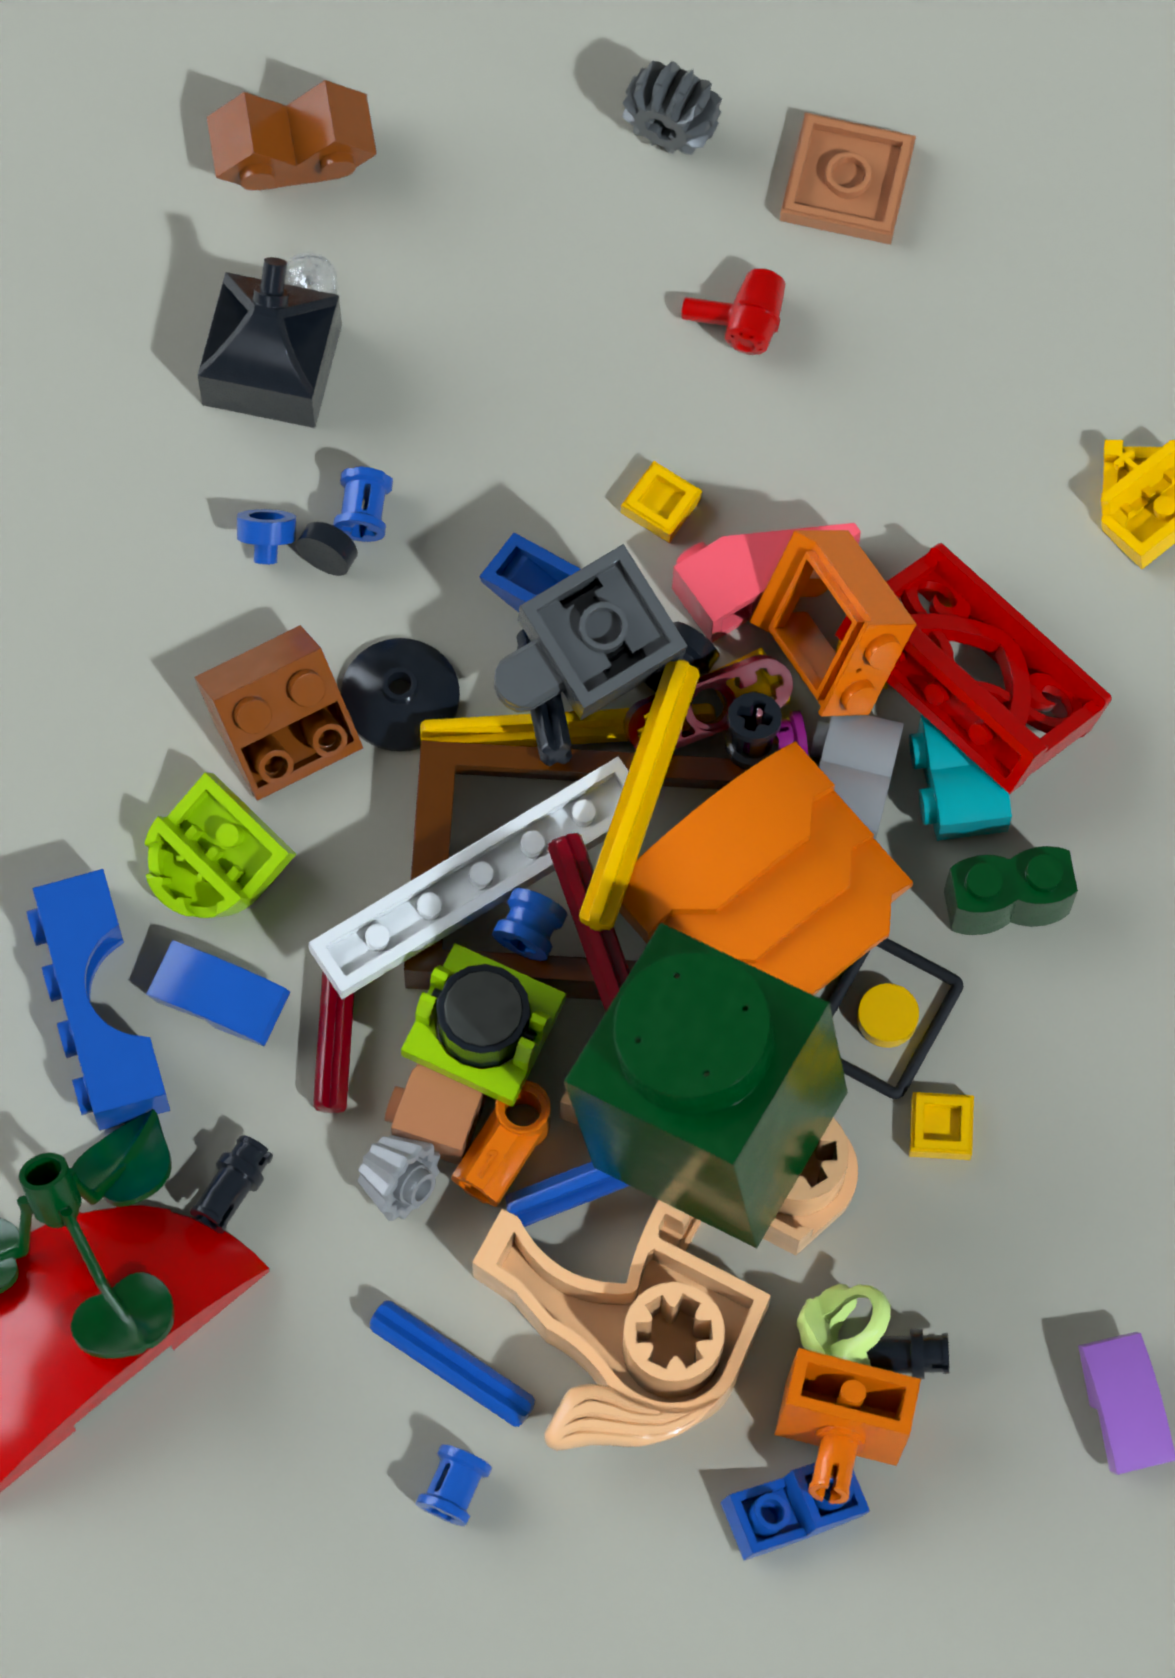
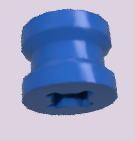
(529, 924)

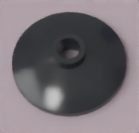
(395, 719)

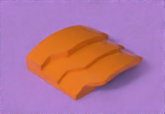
(771, 875)

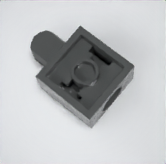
(589, 639)

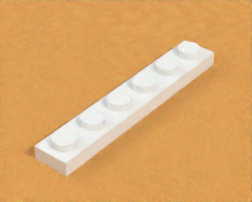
(466, 883)

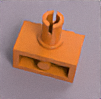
(847, 1414)

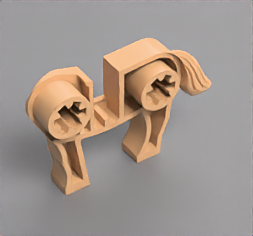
(677, 1328)

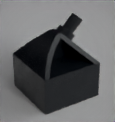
(270, 347)

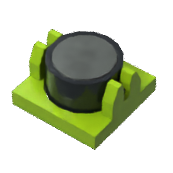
(483, 1021)

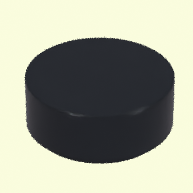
(327, 548)

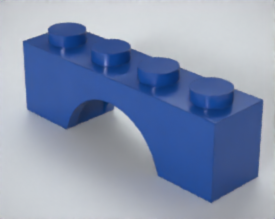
(117, 1067)

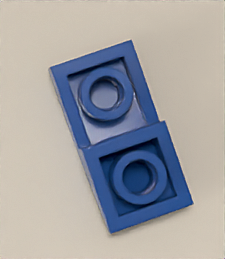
(218, 993)
(786, 1513)

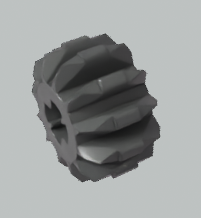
(672, 107)

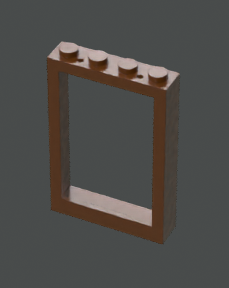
(433, 825)

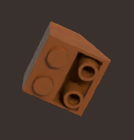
(279, 712)

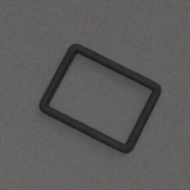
(929, 1036)

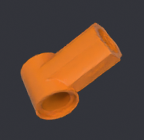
(502, 1148)

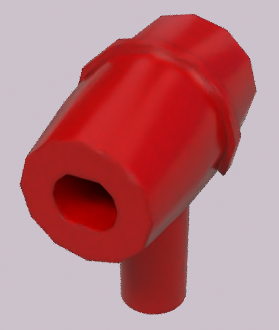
(750, 318)

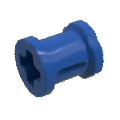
(365, 484)
(453, 1485)

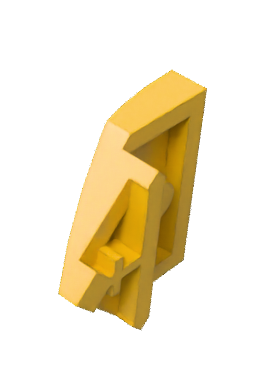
(1139, 499)

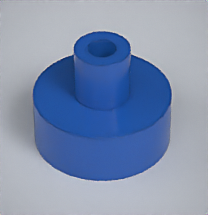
(266, 531)

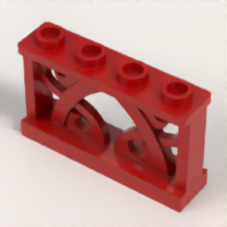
(978, 714)

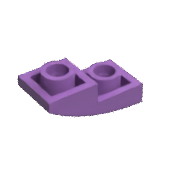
(1128, 1403)

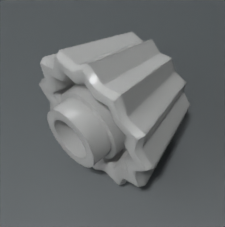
(399, 1174)

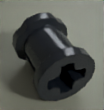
(746, 728)

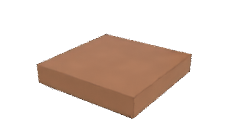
(847, 178)

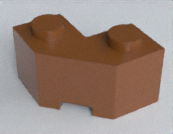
(292, 144)

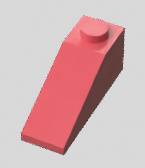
(727, 578)

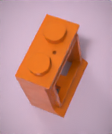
(880, 627)

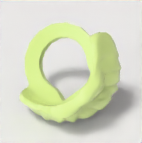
(824, 1315)

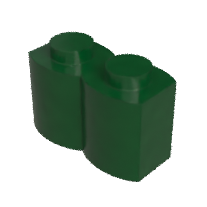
(1025, 890)

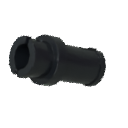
(235, 1177)
(912, 1354)

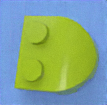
(212, 853)

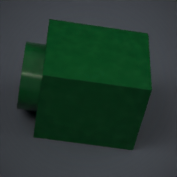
(719, 1141)

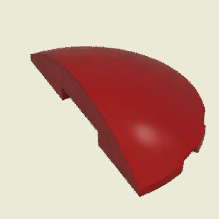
(43, 1372)

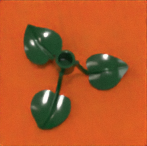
(123, 1171)

